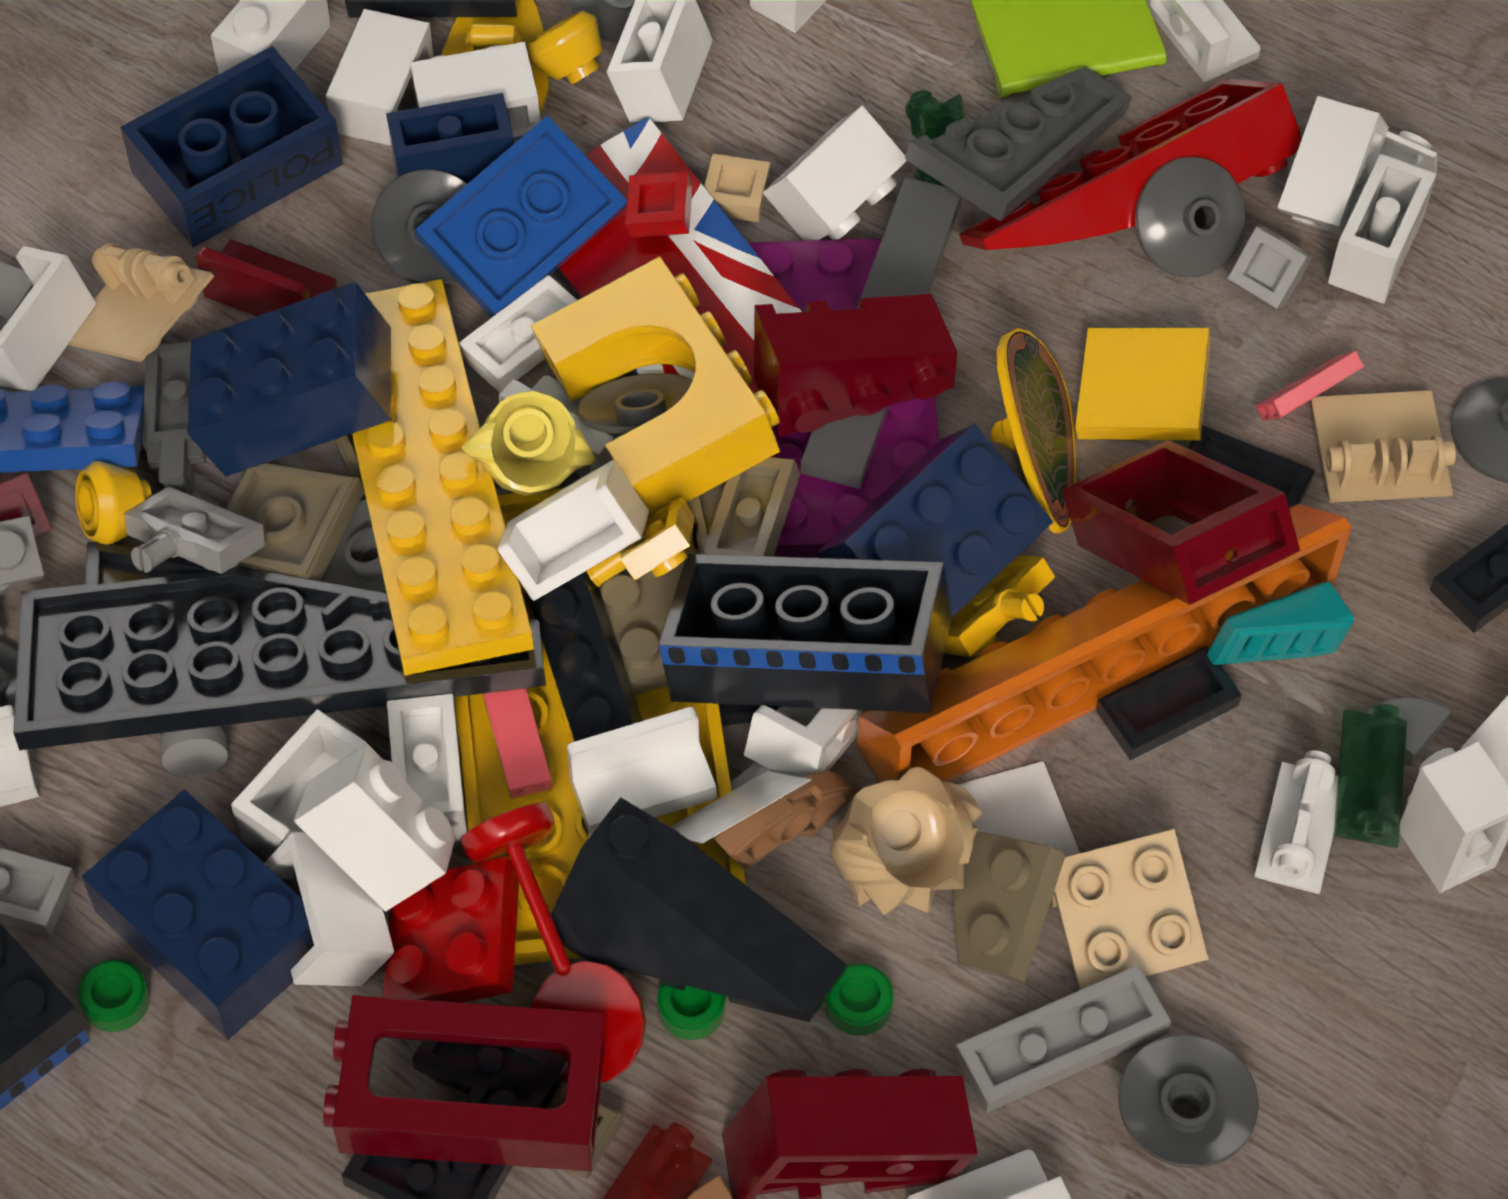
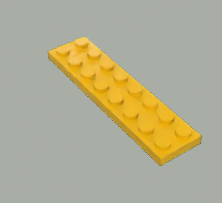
(433, 502)

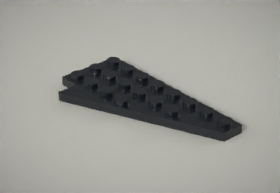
(214, 651)

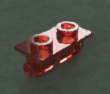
(661, 1167)

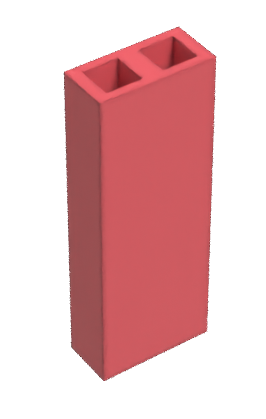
(1309, 386)
(517, 742)

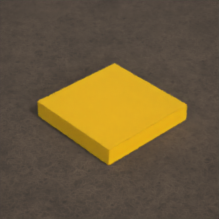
(1143, 384)

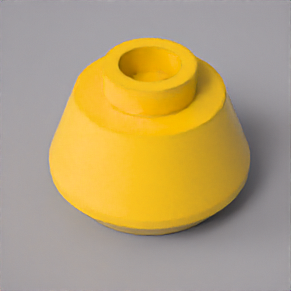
(568, 48)
(104, 496)

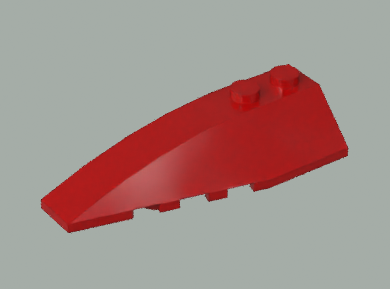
(1232, 123)

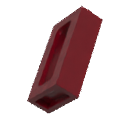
(1217, 500)
(464, 1130)

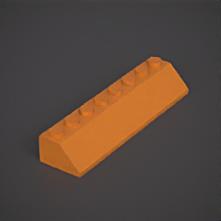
(1076, 659)

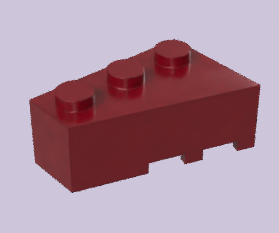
(850, 360)
(849, 1129)

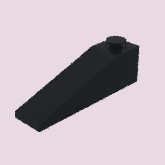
(673, 913)

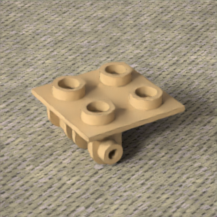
(139, 301)
(1382, 446)
(1128, 909)

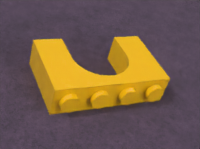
(652, 321)

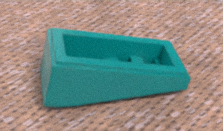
(1287, 628)

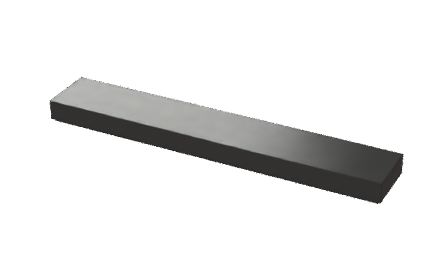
(902, 266)

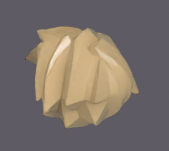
(905, 840)

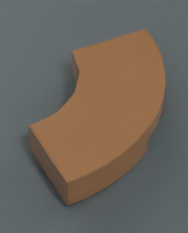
(792, 816)

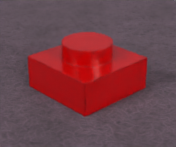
(658, 204)

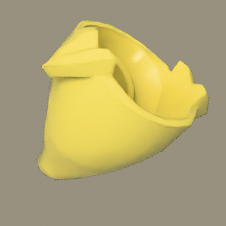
(530, 444)

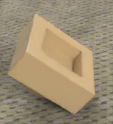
(738, 185)

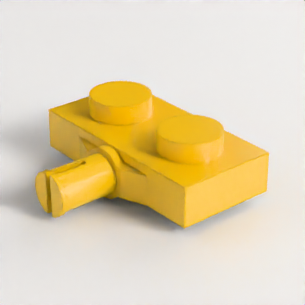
(659, 549)
(1003, 599)

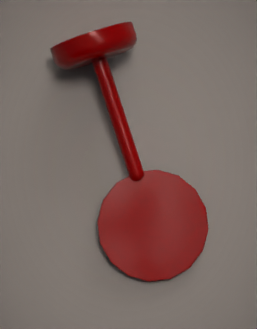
(575, 986)

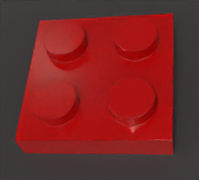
(456, 936)

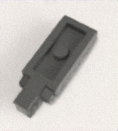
(167, 416)

